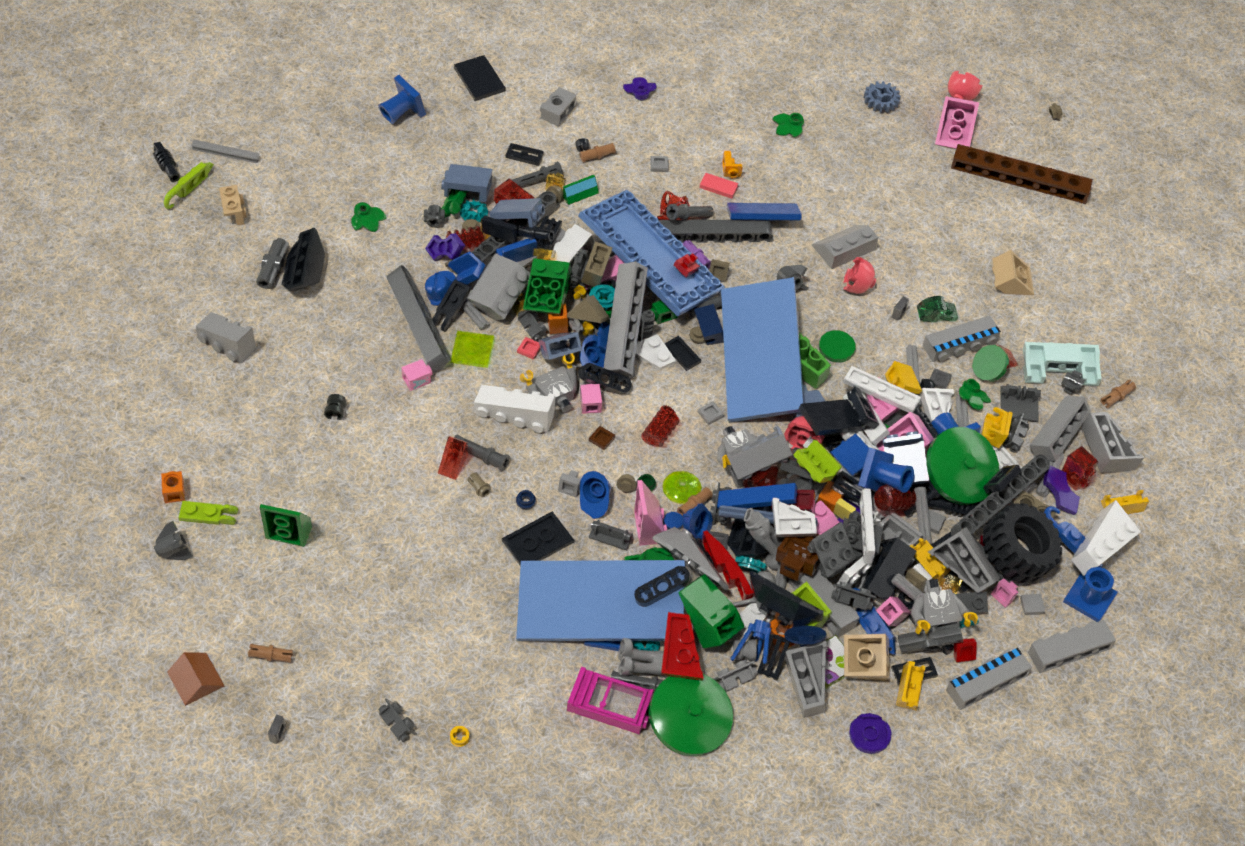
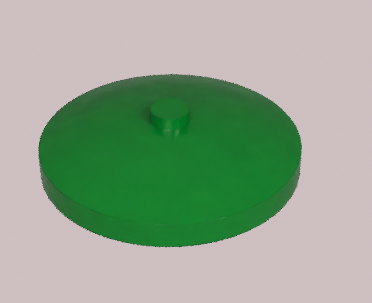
(961, 465)
(691, 715)

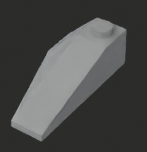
(683, 547)

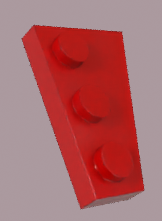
(679, 651)

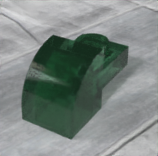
(936, 308)

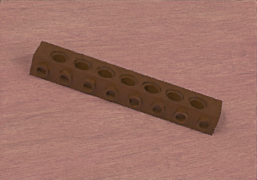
(1022, 174)

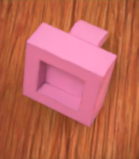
(1005, 592)

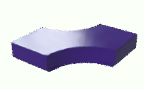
(439, 247)
(1065, 498)

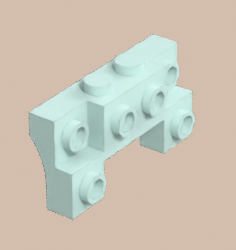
(1061, 358)

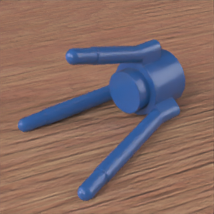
(761, 631)

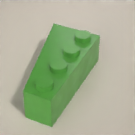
(813, 364)

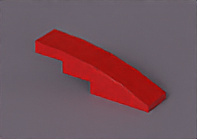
(726, 563)

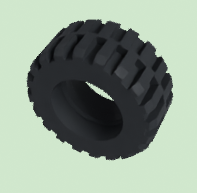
(1010, 555)

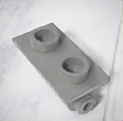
(743, 671)

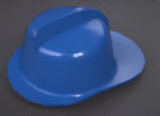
(438, 285)
(591, 353)
(594, 494)
(697, 520)

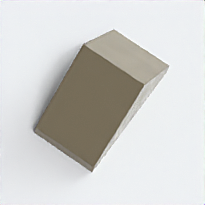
(589, 310)

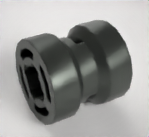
(336, 404)

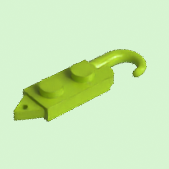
(188, 183)

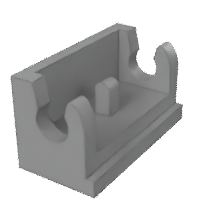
(897, 527)

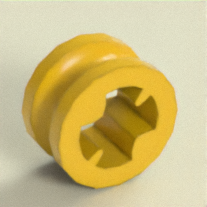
(465, 739)

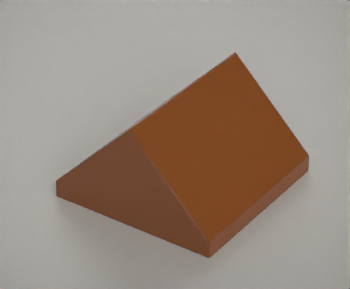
(194, 676)

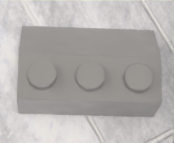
(846, 245)
(499, 287)

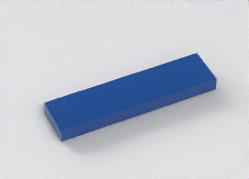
(758, 496)

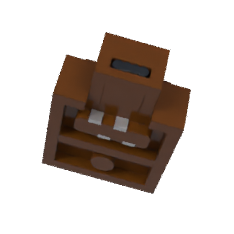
(796, 558)

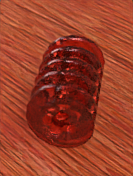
(469, 237)
(661, 426)
(892, 499)

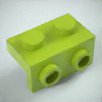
(818, 462)

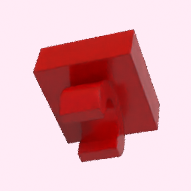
(687, 264)
(965, 650)

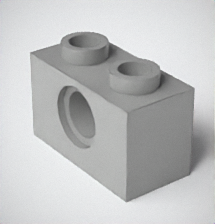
(558, 106)

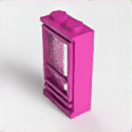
(610, 701)

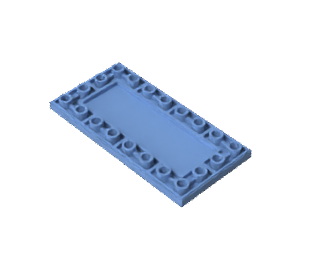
(642, 239)
(761, 350)
(593, 600)

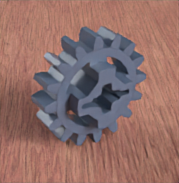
(882, 96)

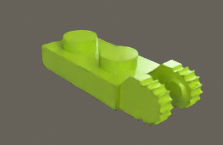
(207, 513)

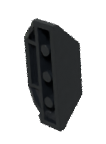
(304, 261)
(741, 540)
(782, 604)

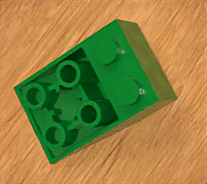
(547, 286)
(710, 612)

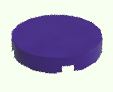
(876, 733)

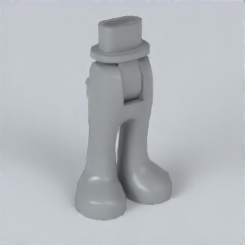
(764, 534)
(630, 656)

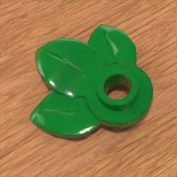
(789, 124)
(367, 219)
(971, 391)

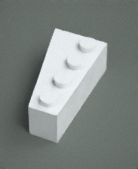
(572, 243)
(516, 407)
(1105, 538)

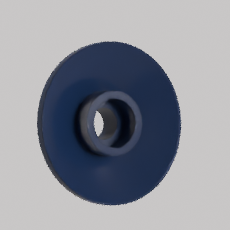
(805, 635)

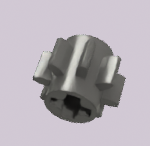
(434, 215)
(1072, 381)

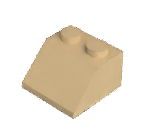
(1012, 274)
(866, 656)

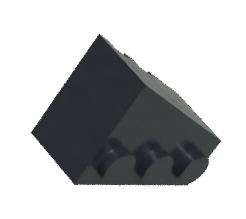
(892, 560)

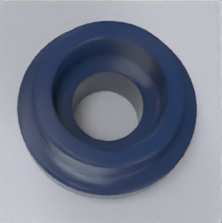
(526, 494)

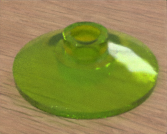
(681, 493)

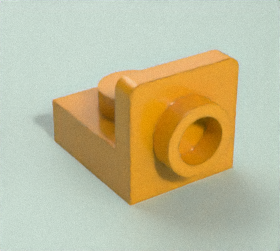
(730, 169)

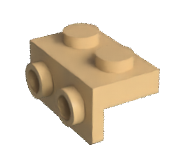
(232, 203)

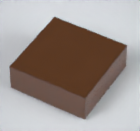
(602, 437)

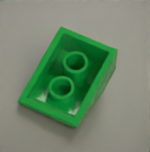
(285, 525)

